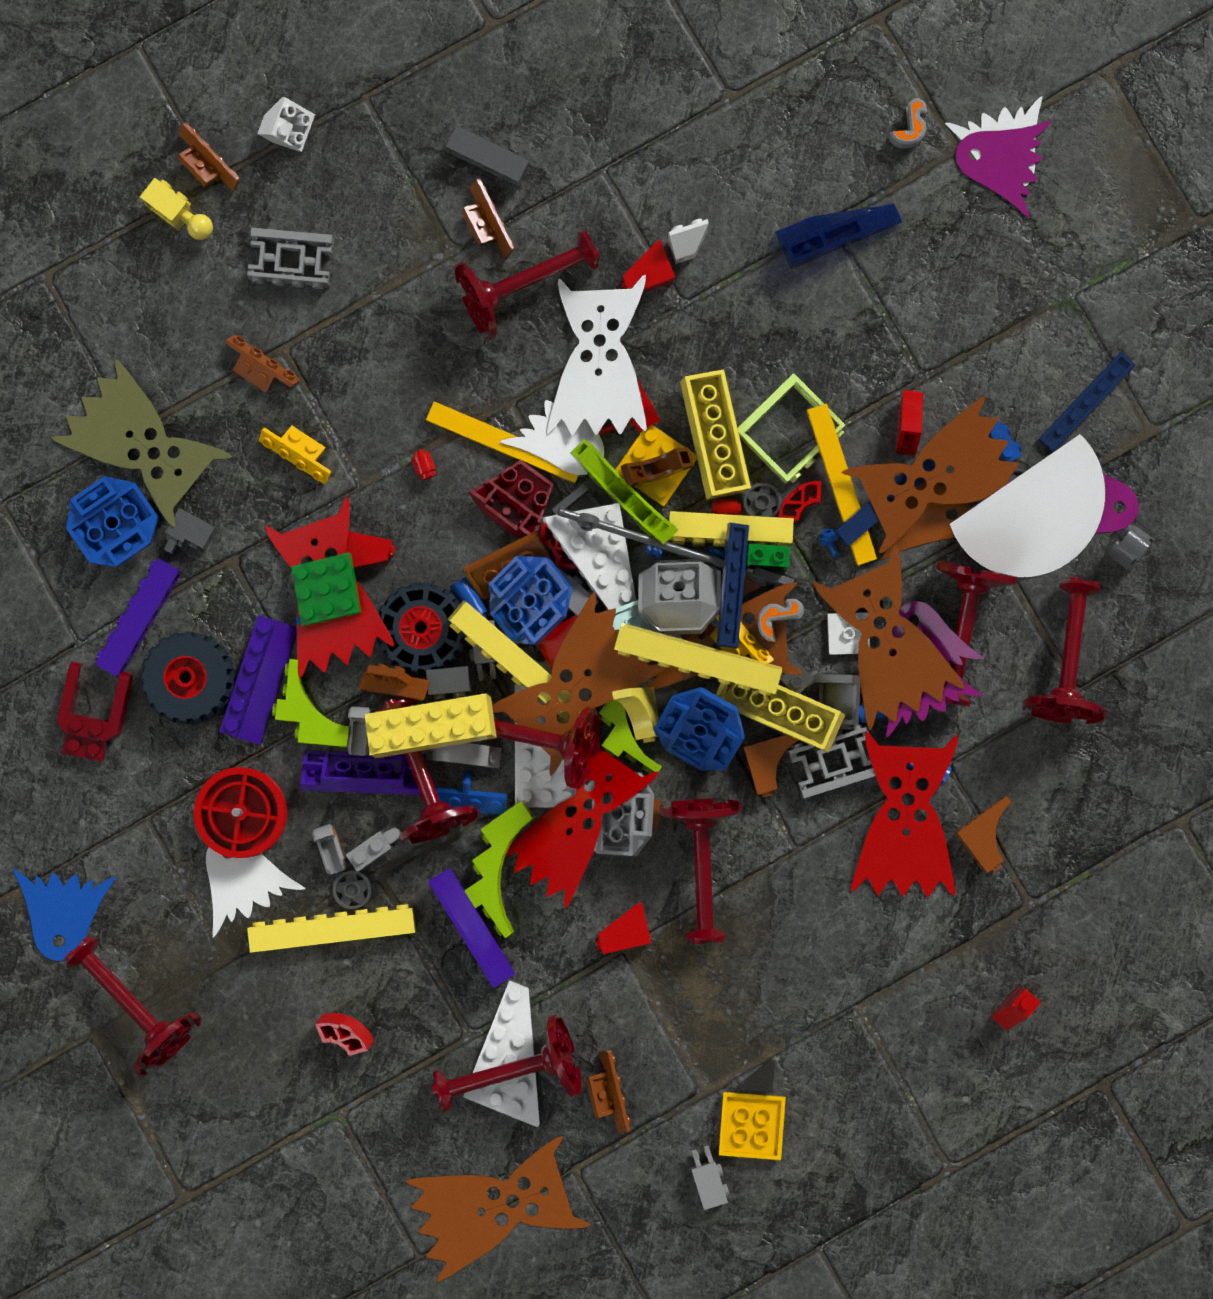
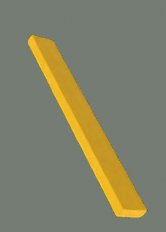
(490, 437)
(840, 483)

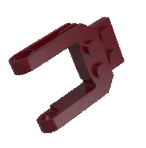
(87, 735)

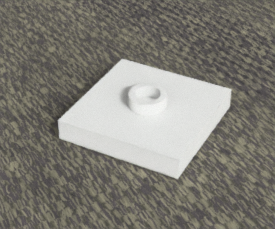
(842, 636)

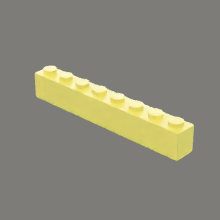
(504, 651)
(698, 658)
(332, 929)

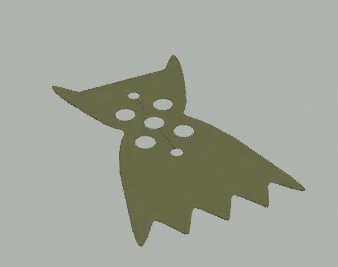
(126, 409)

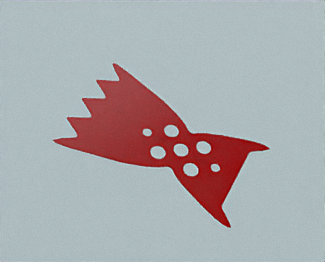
(338, 635)
(924, 851)
(567, 856)

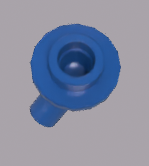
(828, 538)

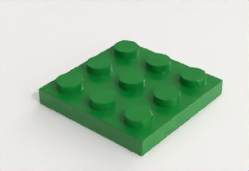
(326, 589)

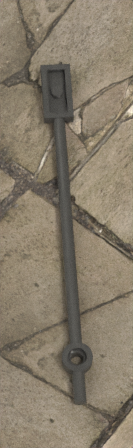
(588, 522)

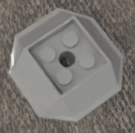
(680, 611)
(627, 833)

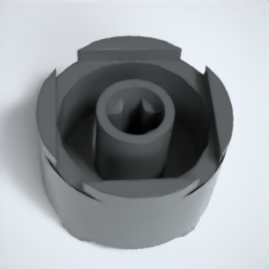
(1132, 548)

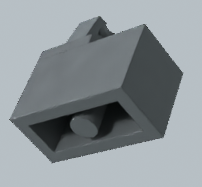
(189, 529)

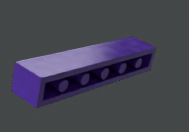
(138, 618)

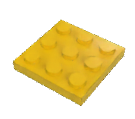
(650, 445)
(752, 1125)

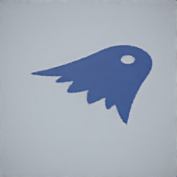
(61, 911)

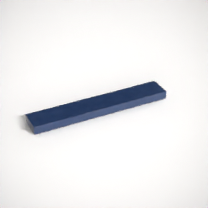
(1086, 402)
(866, 516)
(732, 585)

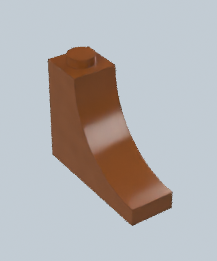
(763, 762)
(980, 836)

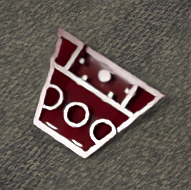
(514, 498)

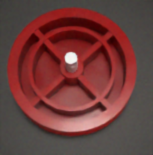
(240, 812)

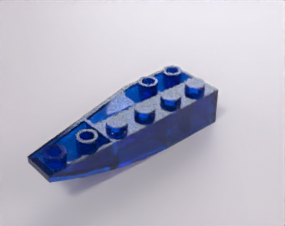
(833, 231)

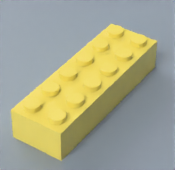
(715, 434)
(712, 528)
(787, 713)
(430, 725)

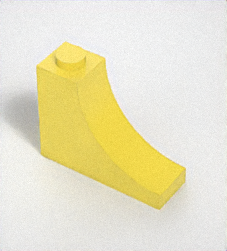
(641, 709)

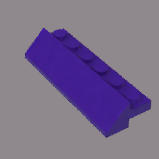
(259, 680)
(356, 773)
(471, 927)

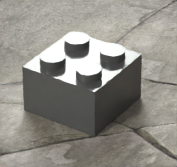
(449, 682)

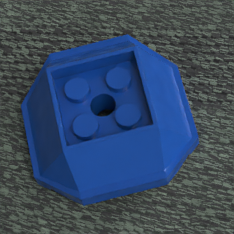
(90, 519)
(513, 595)
(685, 738)

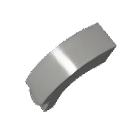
(467, 754)

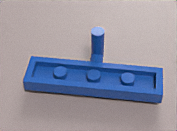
(485, 801)

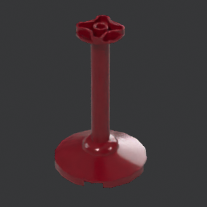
(484, 298)
(973, 586)
(1066, 702)
(573, 746)
(436, 815)
(701, 817)
(162, 1038)
(554, 1058)

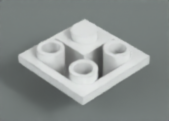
(287, 124)
(686, 240)

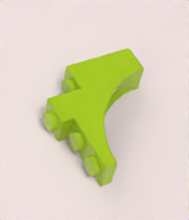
(313, 726)

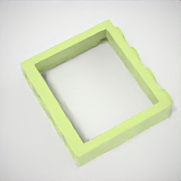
(808, 460)

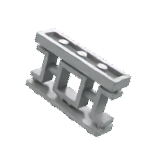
(293, 242)
(839, 777)

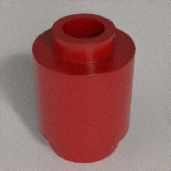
(423, 465)
(726, 506)

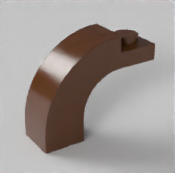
(657, 467)

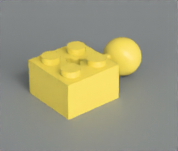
(175, 209)

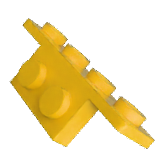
(299, 450)
(747, 645)

